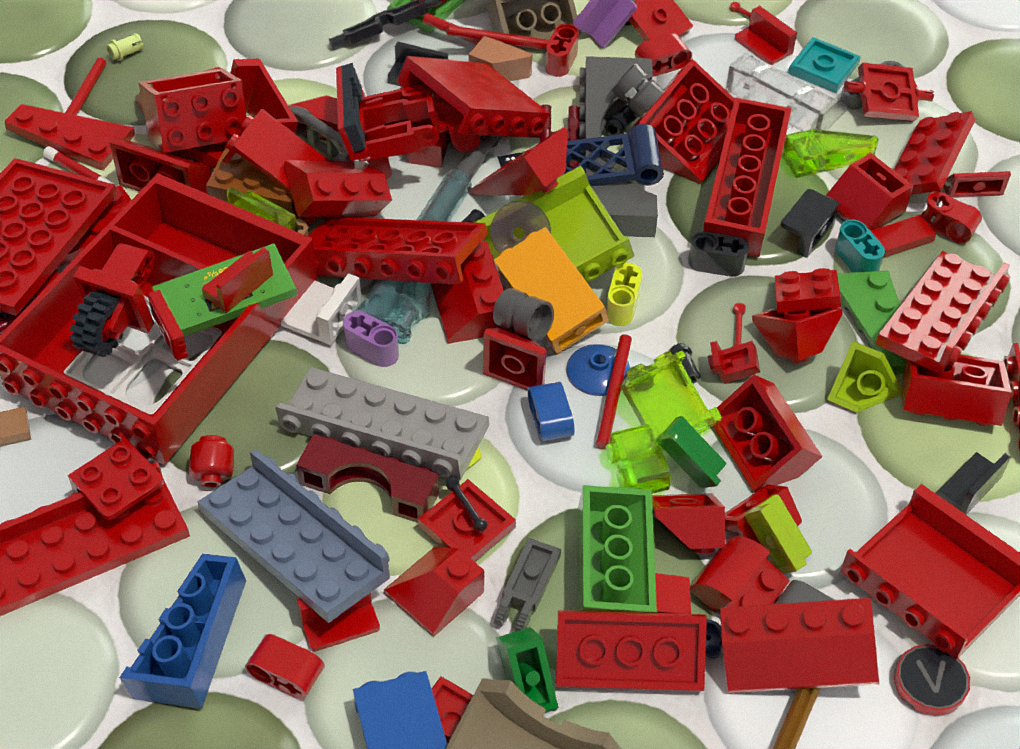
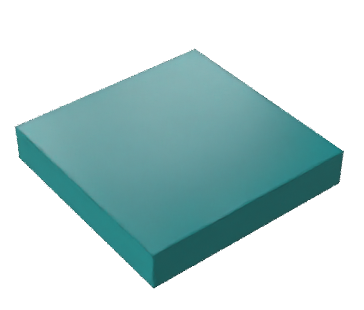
(824, 64)

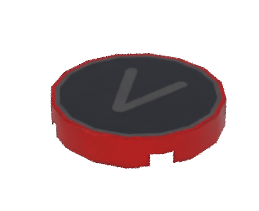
(931, 680)

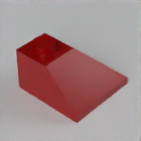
(797, 333)
(513, 358)
(694, 519)
(438, 587)

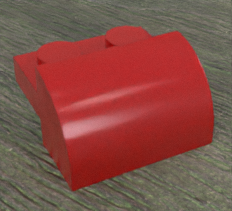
(739, 576)

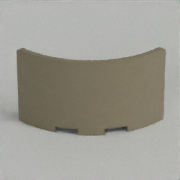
(508, 719)

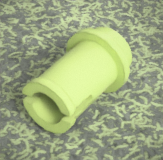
(123, 47)

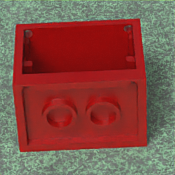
(192, 109)

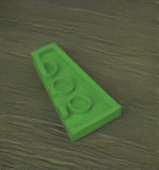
(872, 304)

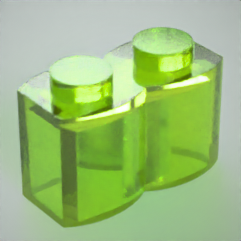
(638, 459)

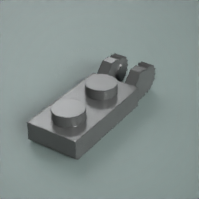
(528, 582)

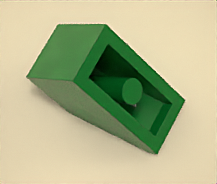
(527, 666)

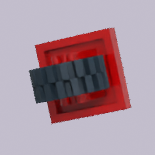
(107, 311)

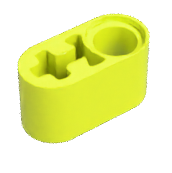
(624, 294)

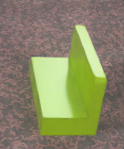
(779, 534)

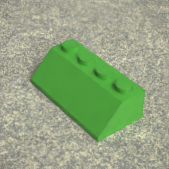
(616, 550)

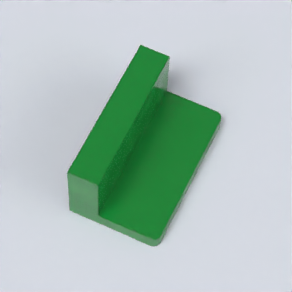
(692, 452)

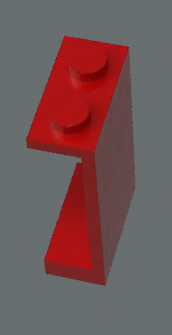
(261, 92)
(267, 147)

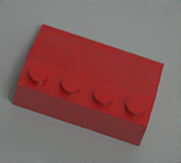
(690, 122)

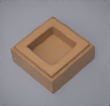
(14, 426)

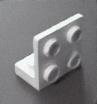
(323, 309)

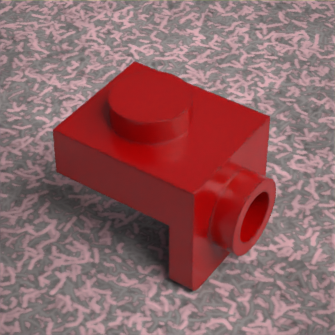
(734, 362)

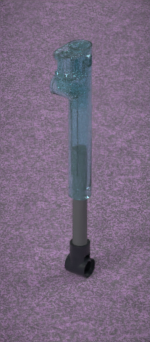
(404, 302)

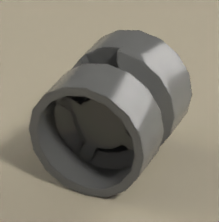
(647, 92)
(523, 314)

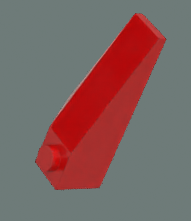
(530, 171)

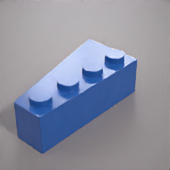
(188, 643)

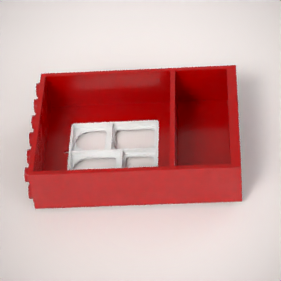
(186, 235)

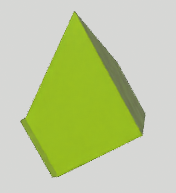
(864, 379)

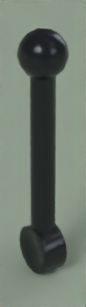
(453, 484)

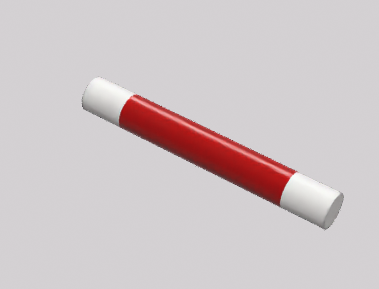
(71, 164)

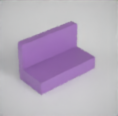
(604, 19)

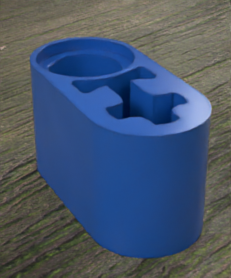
(550, 411)

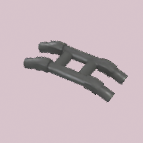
(311, 135)

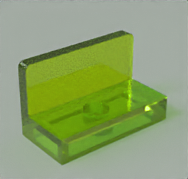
(262, 207)

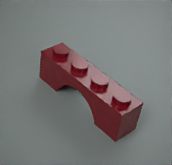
(331, 464)

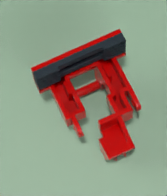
(364, 119)

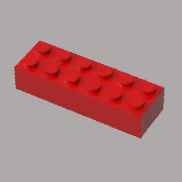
(748, 172)

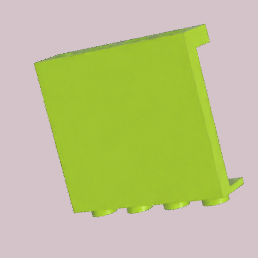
(578, 226)

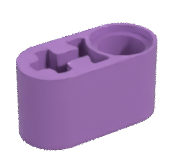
(371, 338)

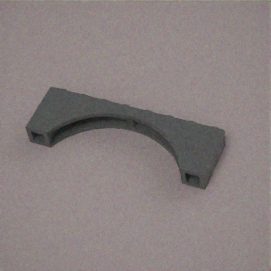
(627, 204)

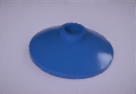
(591, 368)

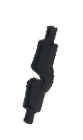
(375, 23)

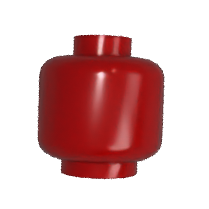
(211, 460)

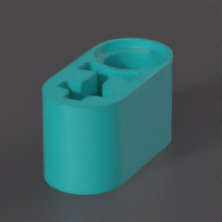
(859, 247)

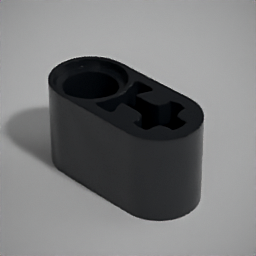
(718, 254)

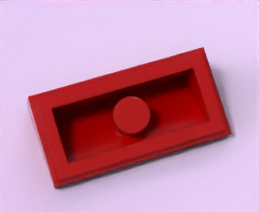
(977, 184)

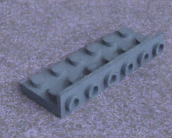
(297, 537)

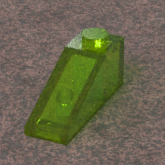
(824, 150)

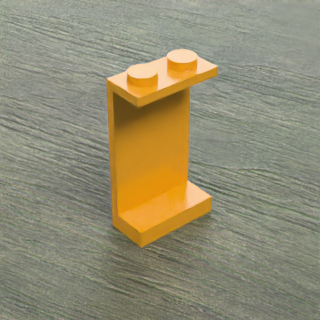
(546, 272)

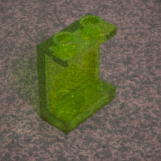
(665, 392)

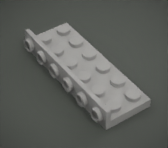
(384, 422)

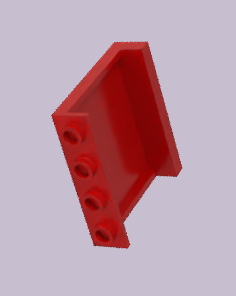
(480, 93)
(938, 572)

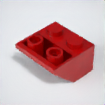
(871, 192)

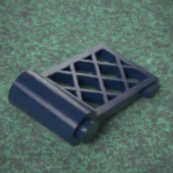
(640, 155)

